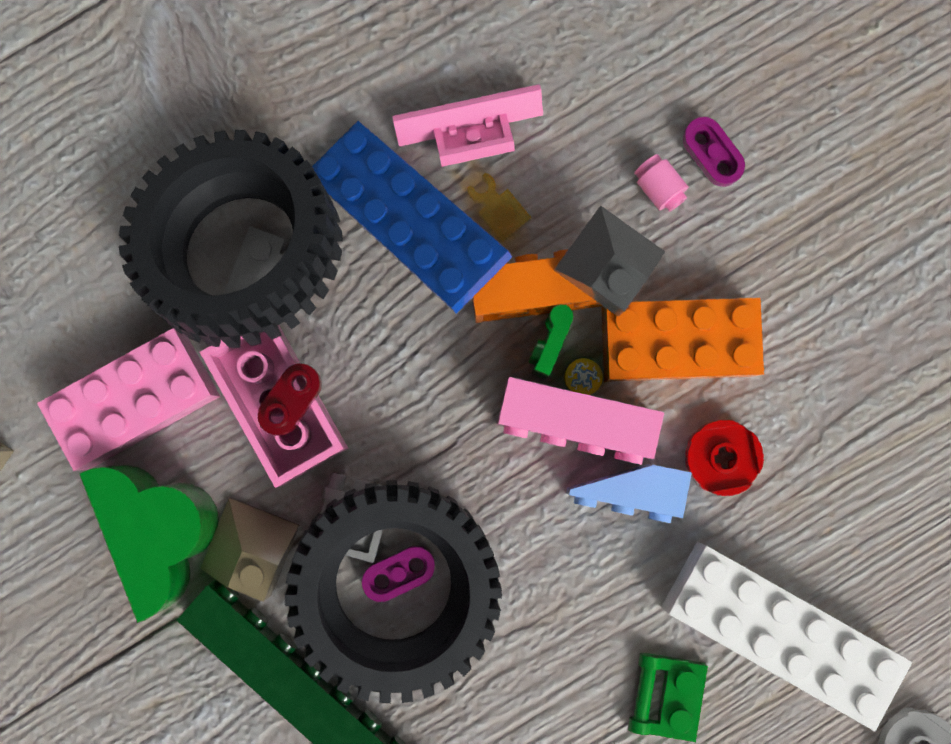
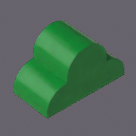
(150, 532)

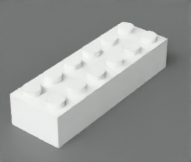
(786, 636)

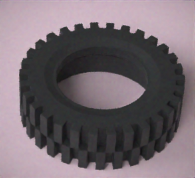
(192, 189)
(393, 663)

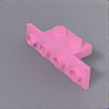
(472, 126)

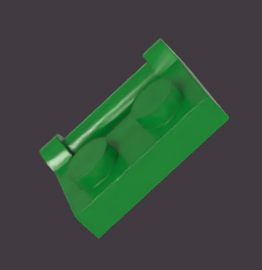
(547, 351)
(679, 699)

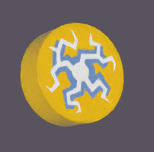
(583, 376)

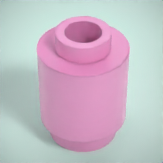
(661, 183)

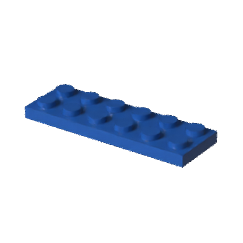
(410, 217)

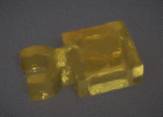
(501, 212)

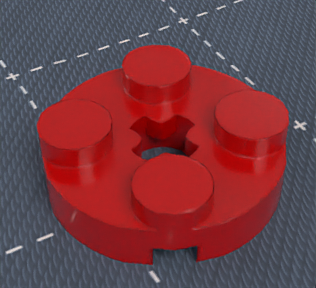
(735, 439)

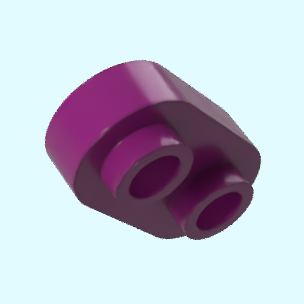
(716, 150)
(399, 573)

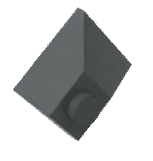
(610, 261)

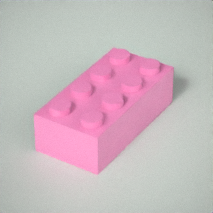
(245, 381)
(128, 400)
(581, 419)

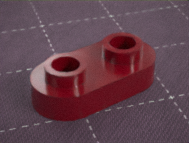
(289, 400)

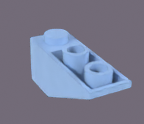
(645, 488)

